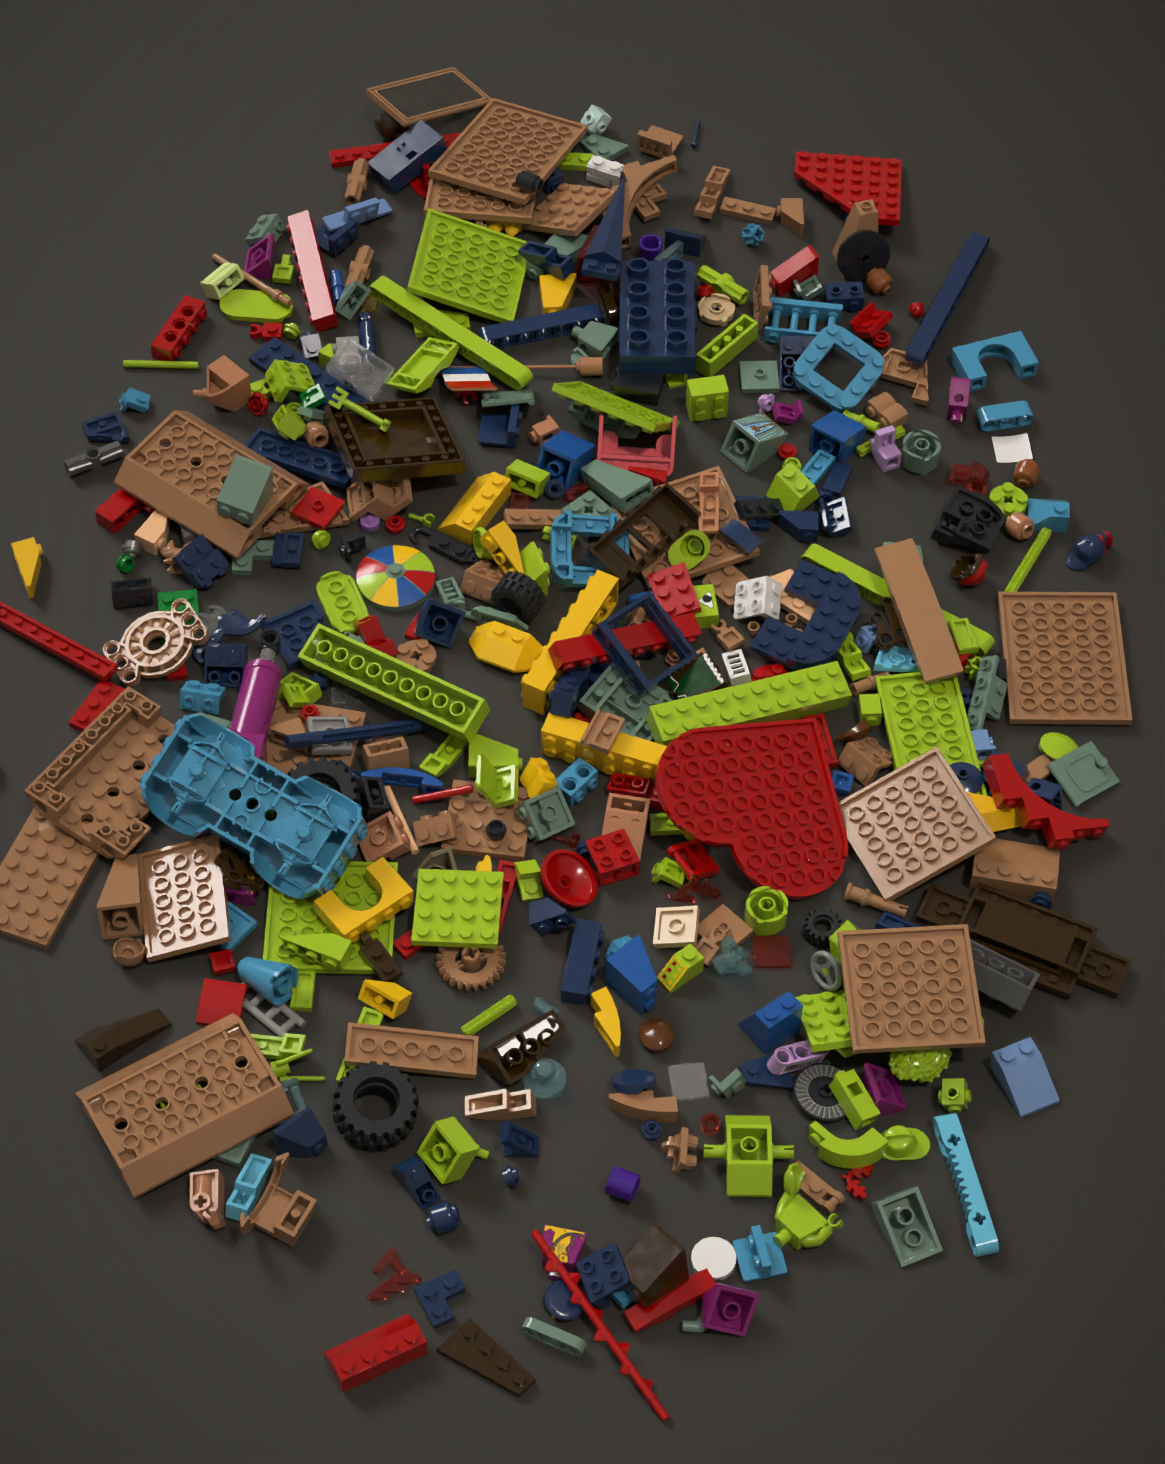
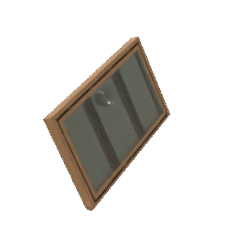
(428, 96)

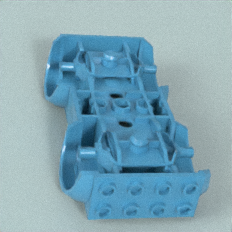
(294, 853)

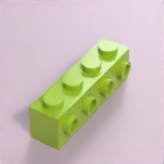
(726, 346)

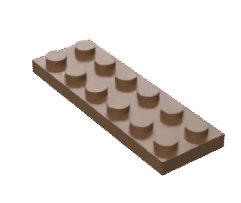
(412, 1050)

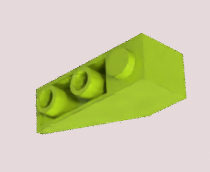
(324, 949)

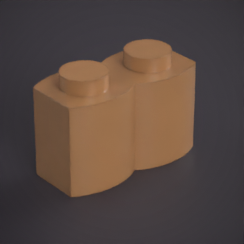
(886, 411)

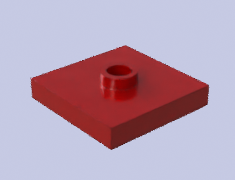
(318, 508)

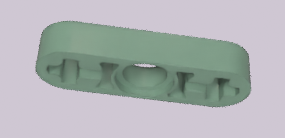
(553, 1336)

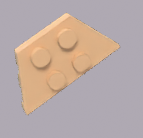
(792, 604)

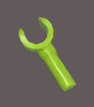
(427, 520)

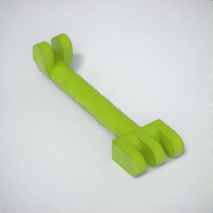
(342, 400)

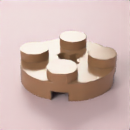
(418, 648)

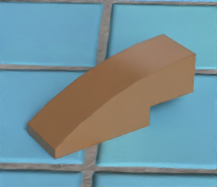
(501, 1105)
(645, 1107)

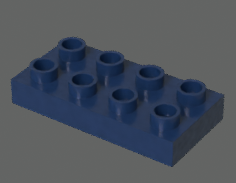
(656, 317)

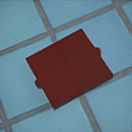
(771, 952)

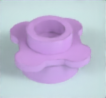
(765, 402)

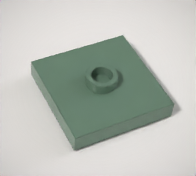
(759, 377)

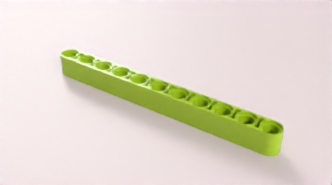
(444, 328)
(875, 589)

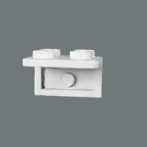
(757, 598)

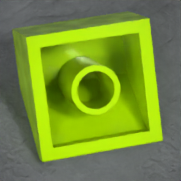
(793, 489)

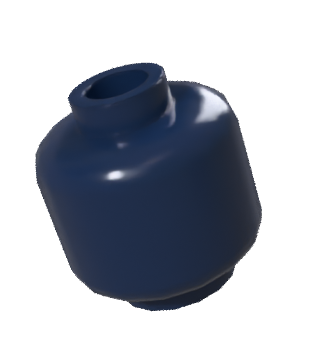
(443, 1217)

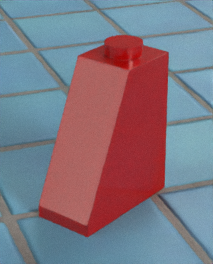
(798, 267)

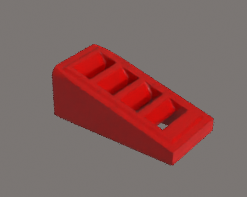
(657, 476)

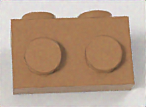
(435, 829)

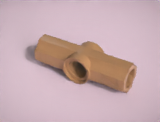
(356, 182)
(361, 267)

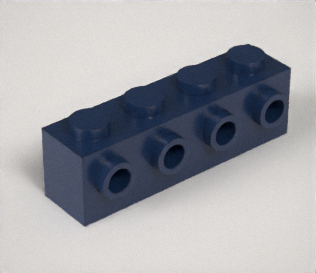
(569, 691)

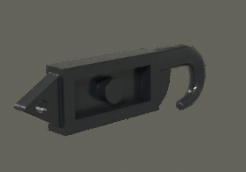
(446, 546)

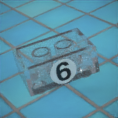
(359, 369)

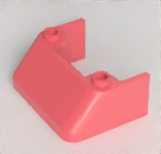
(623, 457)

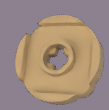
(707, 311)

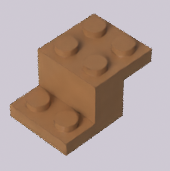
(378, 497)

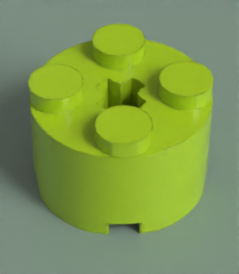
(766, 911)

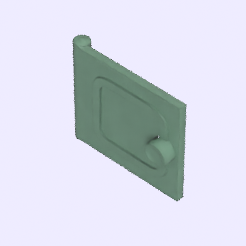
(507, 397)
(1079, 774)

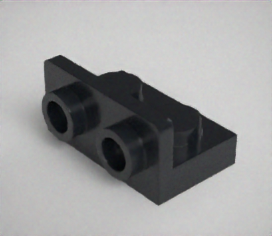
(132, 593)

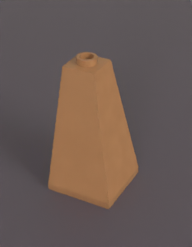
(861, 217)
(121, 900)

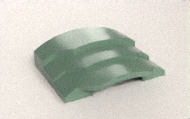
(615, 695)

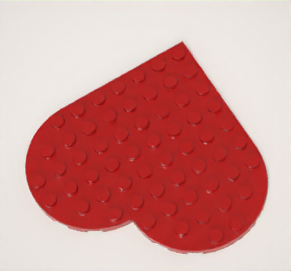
(763, 796)

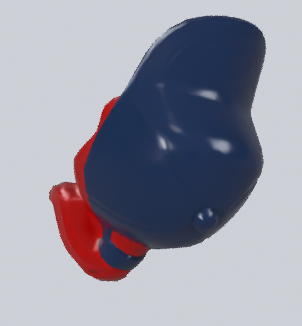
(1088, 550)

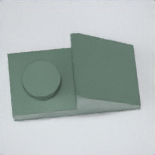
(312, 414)

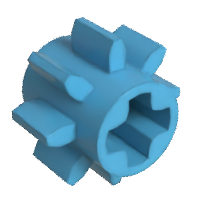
(753, 234)

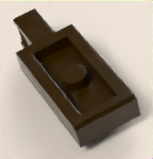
(379, 958)

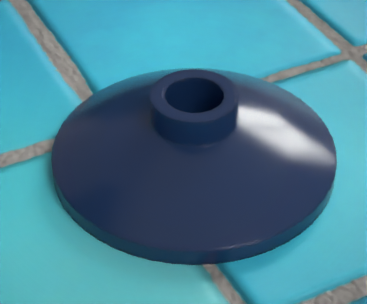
(972, 779)

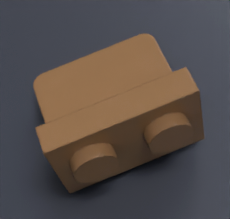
(481, 580)
(865, 759)

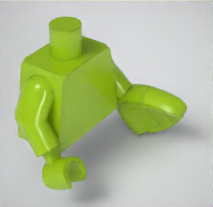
(796, 1219)

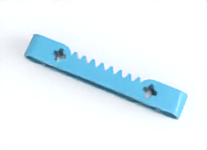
(955, 1149)

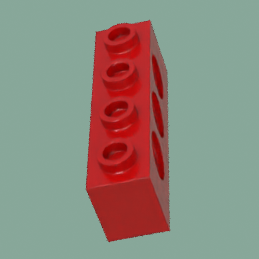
(179, 329)

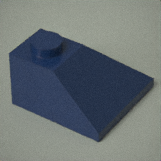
(300, 1136)

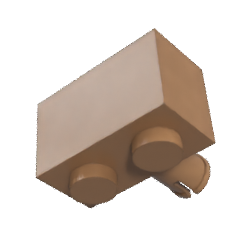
(386, 753)

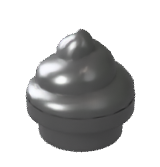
(132, 548)

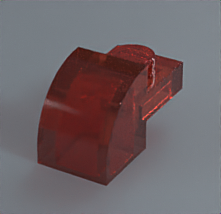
(974, 476)

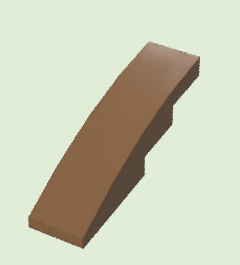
(712, 192)

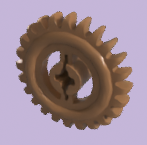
(470, 962)

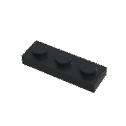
(758, 509)

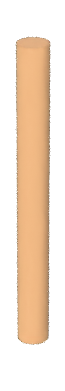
(397, 812)

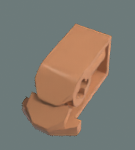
(207, 1197)

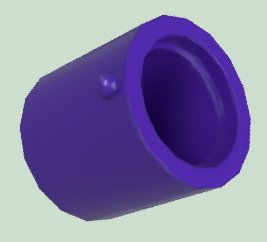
(650, 247)
(622, 1184)

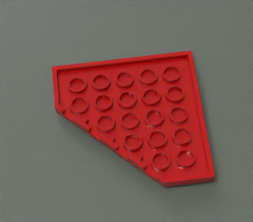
(854, 180)

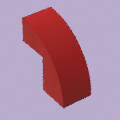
(373, 635)

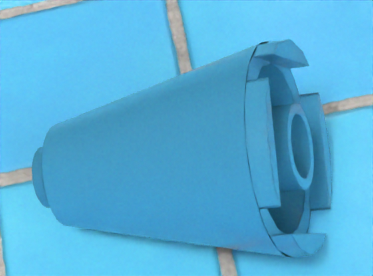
(269, 978)

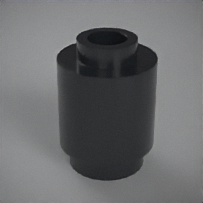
(529, 182)

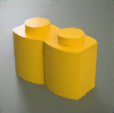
(537, 777)

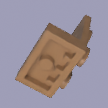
(658, 141)

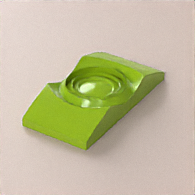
(424, 365)

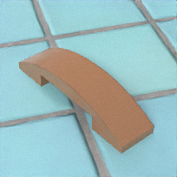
(709, 502)

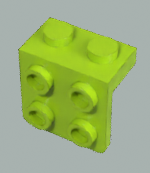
(287, 376)
(498, 785)

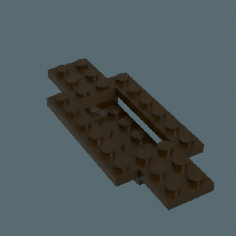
(1032, 931)

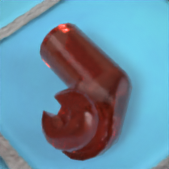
(575, 489)

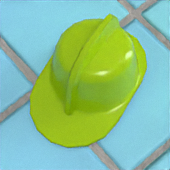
(689, 548)
(906, 1143)

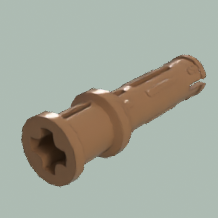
(865, 898)

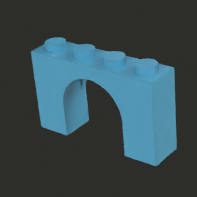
(1010, 347)

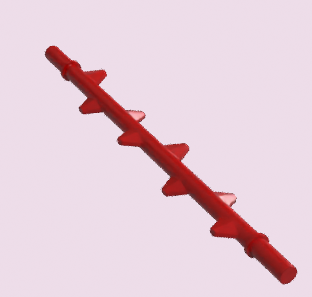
(603, 1334)

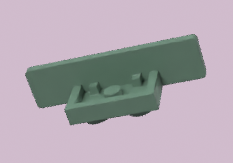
(987, 694)

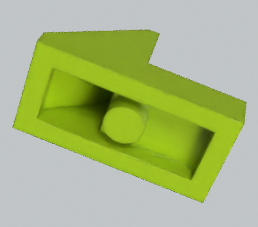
(528, 880)

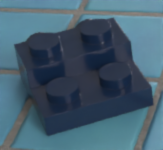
(200, 562)

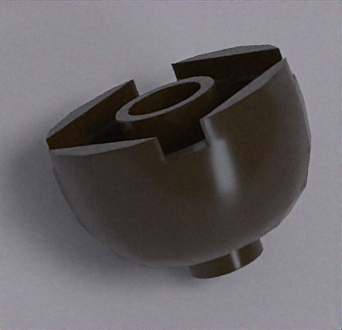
(389, 127)

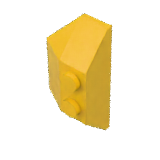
(504, 646)

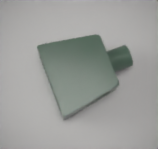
(596, 338)

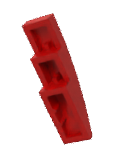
(509, 884)
(667, 1306)

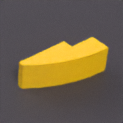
(607, 1019)

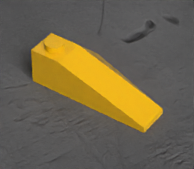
(995, 818)

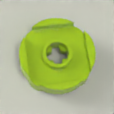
(1009, 492)

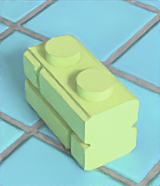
(222, 280)

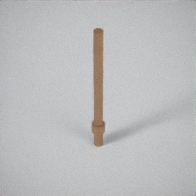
(275, 294)

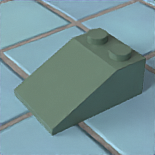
(907, 1226)

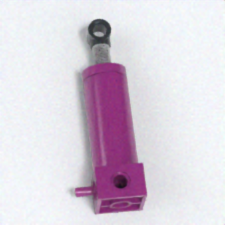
(259, 694)

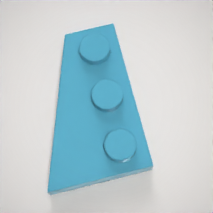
(895, 660)

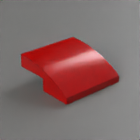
(220, 1000)

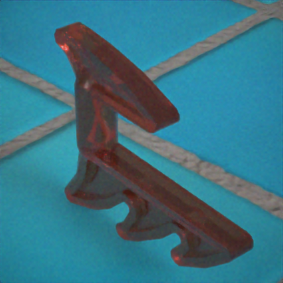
(696, 886)
(402, 1277)

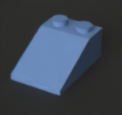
(1024, 1077)

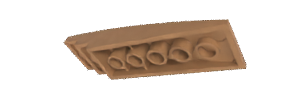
(918, 611)

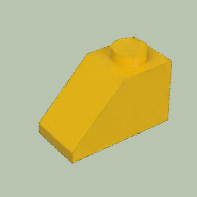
(385, 997)

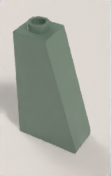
(565, 245)
(617, 485)

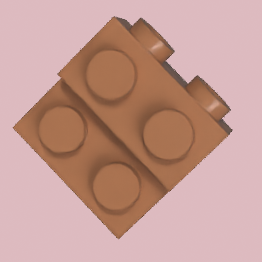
(385, 838)

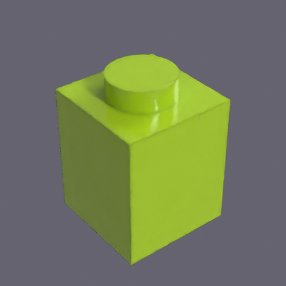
(870, 708)

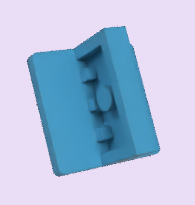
(759, 1256)

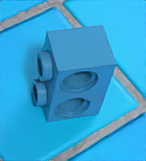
(579, 778)

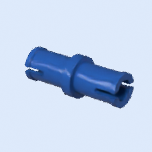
(336, 285)

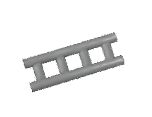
(266, 1019)

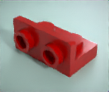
(870, 321)

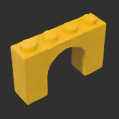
(350, 923)

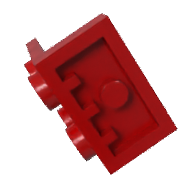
(613, 857)

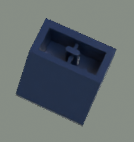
(225, 663)

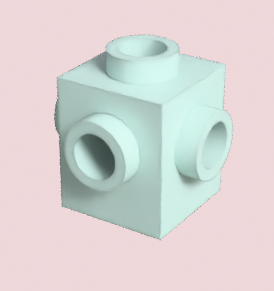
(596, 120)

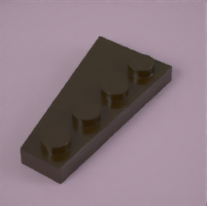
(487, 1359)

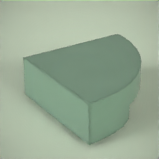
(576, 354)

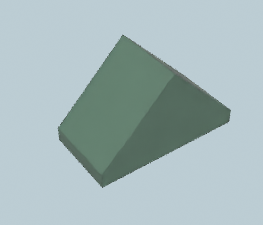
(352, 299)

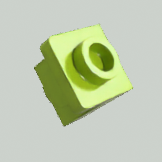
(293, 694)
(669, 872)

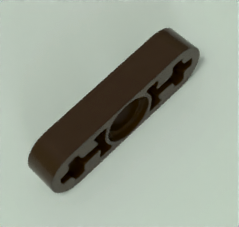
(607, 300)

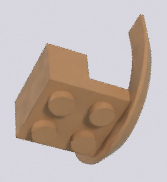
(280, 1211)

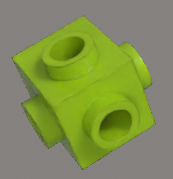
(954, 1095)

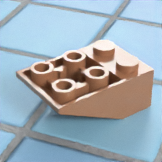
(628, 814)

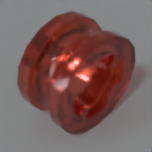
(704, 1124)

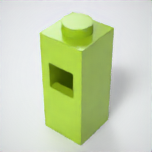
(854, 1099)

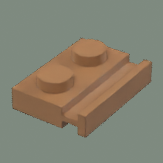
(603, 731)

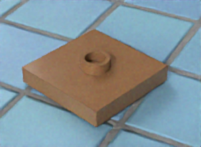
(726, 922)

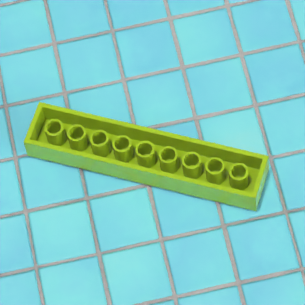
(394, 683)
(763, 700)

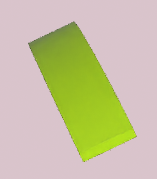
(444, 757)
(279, 1047)

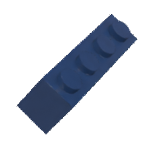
(581, 962)

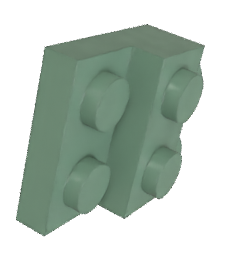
(545, 814)

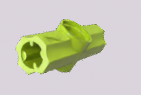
(723, 284)

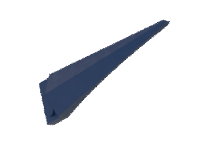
(605, 250)

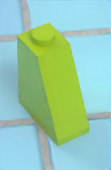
(497, 753)

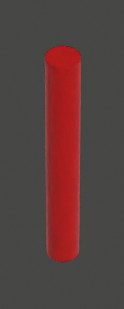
(443, 794)

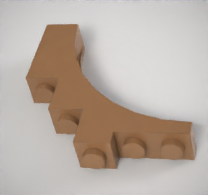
(637, 182)

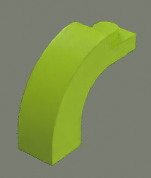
(848, 1153)

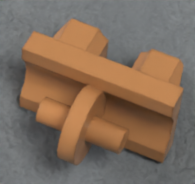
(677, 1148)

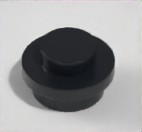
(496, 830)

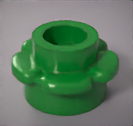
(125, 563)

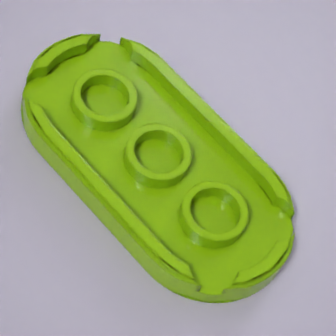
(254, 307)
(341, 601)

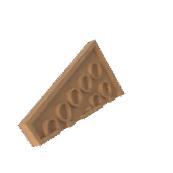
(282, 521)

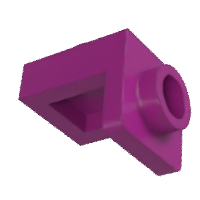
(787, 413)

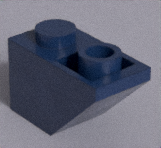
(548, 916)
(417, 1182)

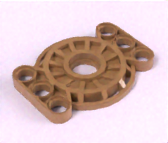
(162, 624)

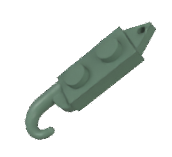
(487, 614)

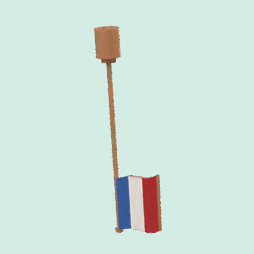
(476, 379)

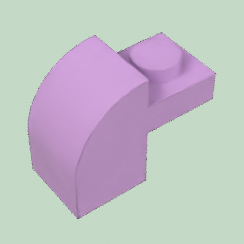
(884, 449)

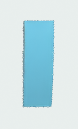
(248, 1186)

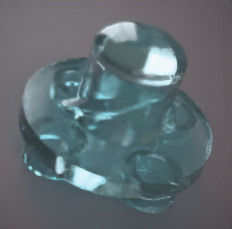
(732, 958)
(545, 1079)

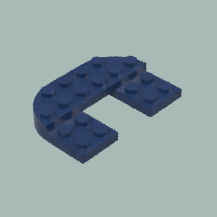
(820, 642)

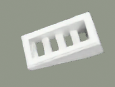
(740, 678)

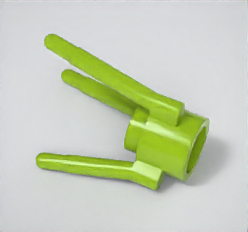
(281, 1068)

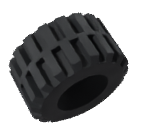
(518, 596)

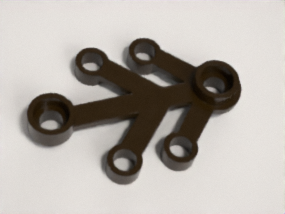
(894, 623)
(233, 878)

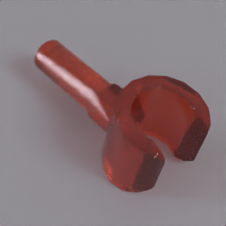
(569, 840)

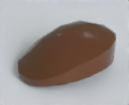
(858, 732)
(656, 1035)

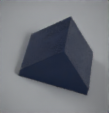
(692, 242)
(438, 622)

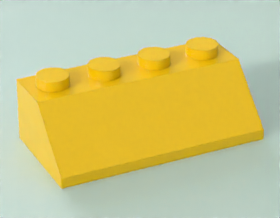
(477, 506)

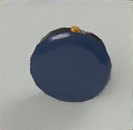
(558, 1302)

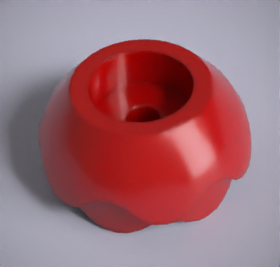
(258, 403)

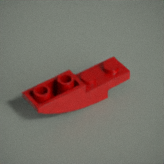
(636, 787)

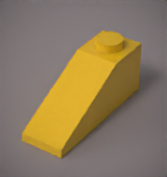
(28, 560)

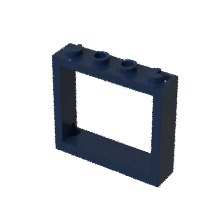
(622, 658)

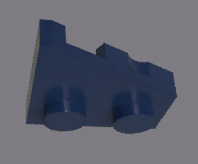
(758, 1075)

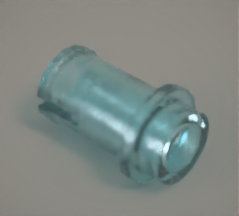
(542, 1006)

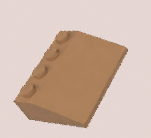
(1017, 868)

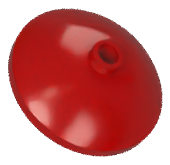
(569, 878)

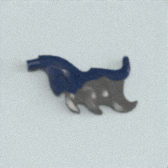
(221, 624)

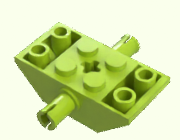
(748, 1155)

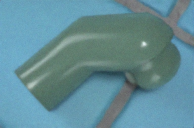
(693, 1326)

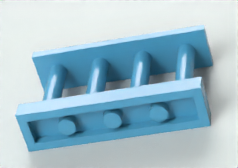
(800, 309)

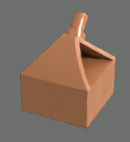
(226, 385)

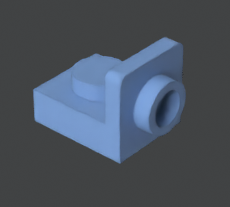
(866, 638)

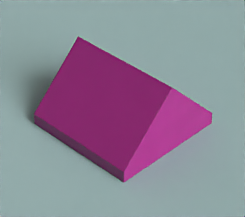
(261, 258)
(883, 1089)
(728, 1309)

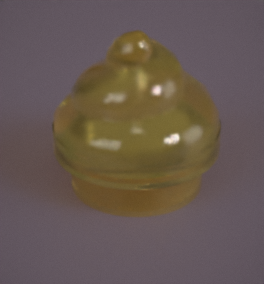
(370, 304)

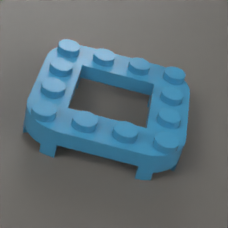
(811, 381)
(560, 545)

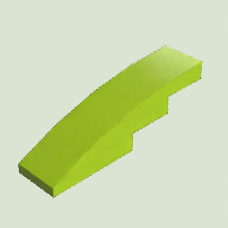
(851, 660)

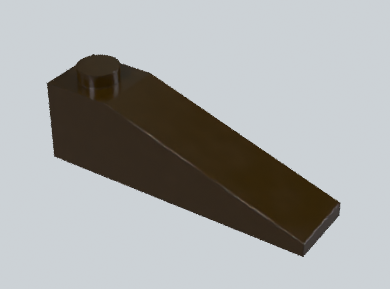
(115, 1040)
(520, 1050)

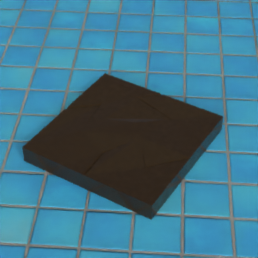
(413, 447)

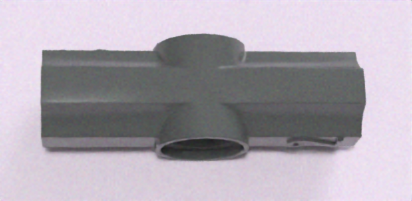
(93, 458)

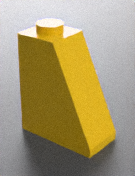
(556, 292)

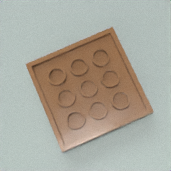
(570, 209)
(471, 825)

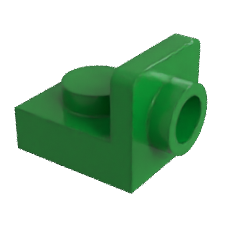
(313, 397)

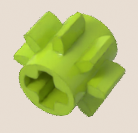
(972, 668)

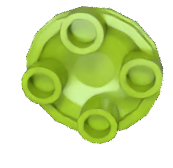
(1056, 745)

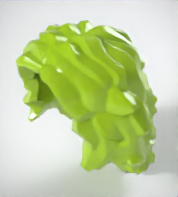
(919, 1064)

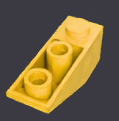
(503, 547)

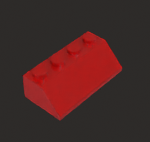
(376, 1352)

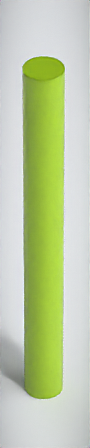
(160, 364)

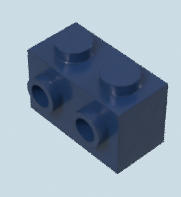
(844, 294)

